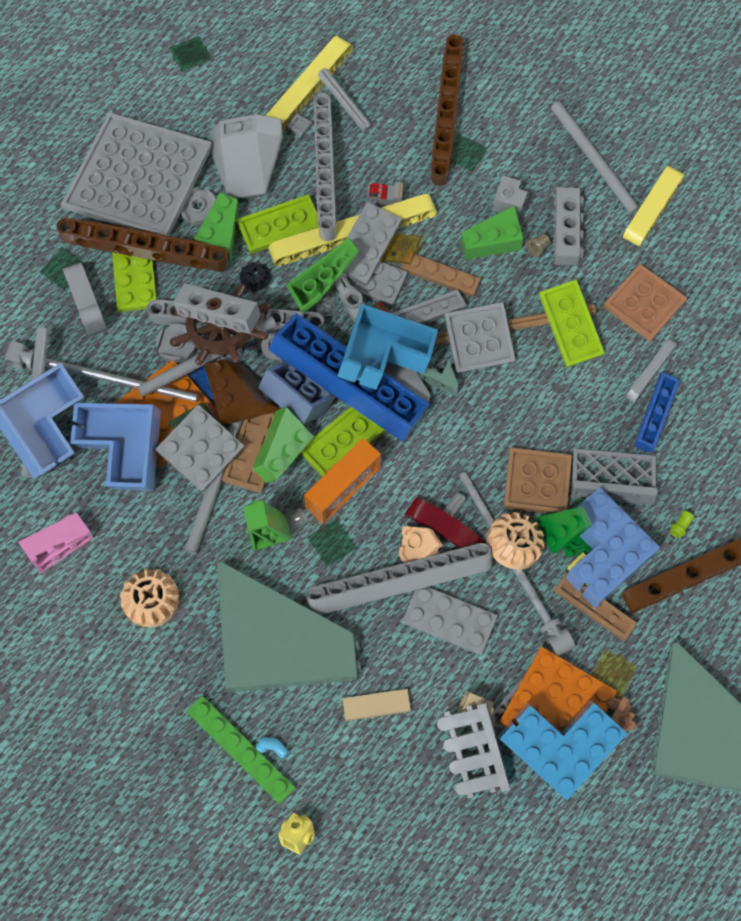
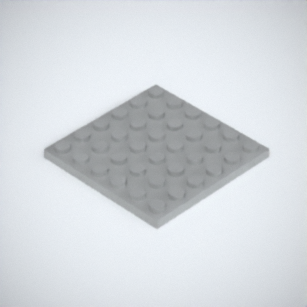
(137, 175)

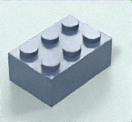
(296, 392)

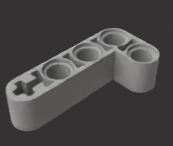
(84, 299)

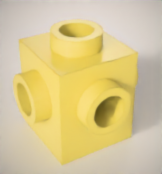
(296, 833)

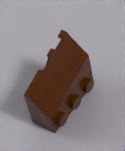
(236, 392)

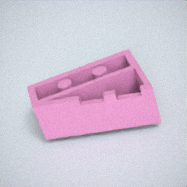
(56, 542)

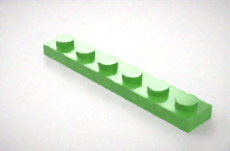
(241, 750)

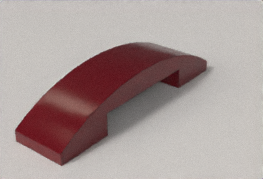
(442, 524)

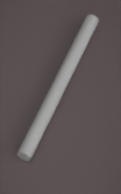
(595, 158)
(190, 365)
(38, 367)
(208, 502)

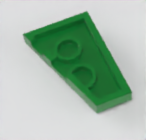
(563, 527)

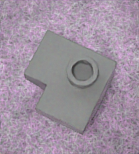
(509, 195)

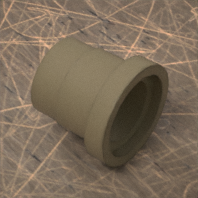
(538, 244)

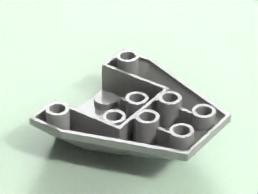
(246, 153)

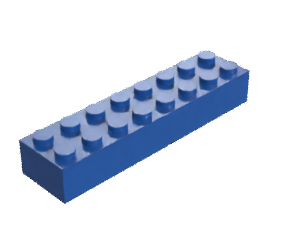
(320, 359)

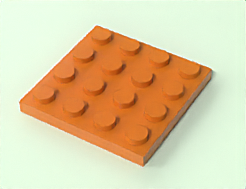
(170, 406)
(556, 691)

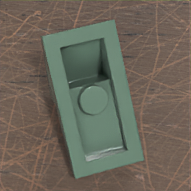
(445, 381)

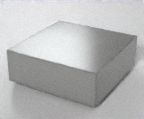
(299, 125)

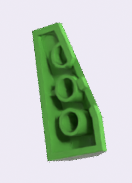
(318, 278)

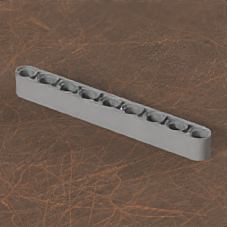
(324, 167)
(168, 307)
(399, 579)

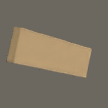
(376, 705)

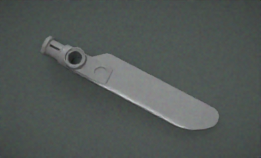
(405, 376)

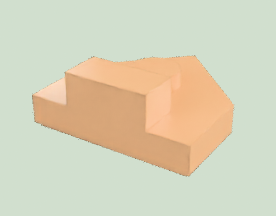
(418, 543)

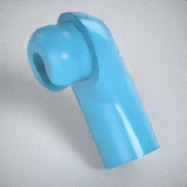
(274, 744)

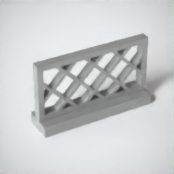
(617, 492)

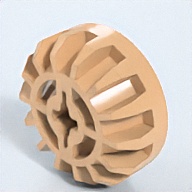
(512, 553)
(150, 611)

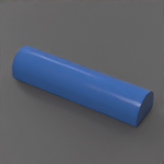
(656, 412)

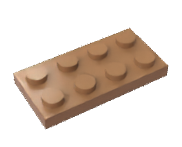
(239, 470)

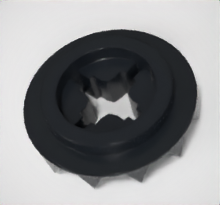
(260, 282)

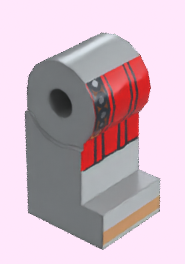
(384, 194)

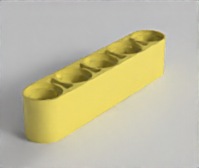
(653, 206)

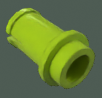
(679, 528)

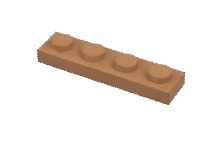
(442, 275)
(604, 614)

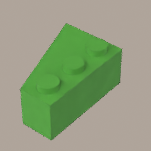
(220, 224)
(493, 236)
(282, 445)
(266, 525)

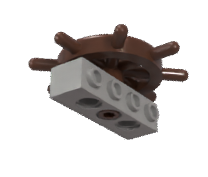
(223, 314)

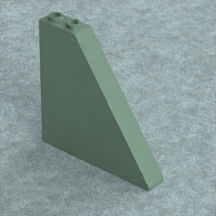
(278, 641)
(697, 727)

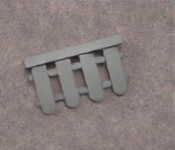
(476, 761)

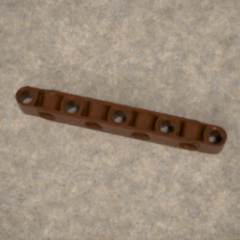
(446, 118)
(157, 247)
(677, 580)

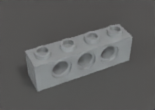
(568, 199)

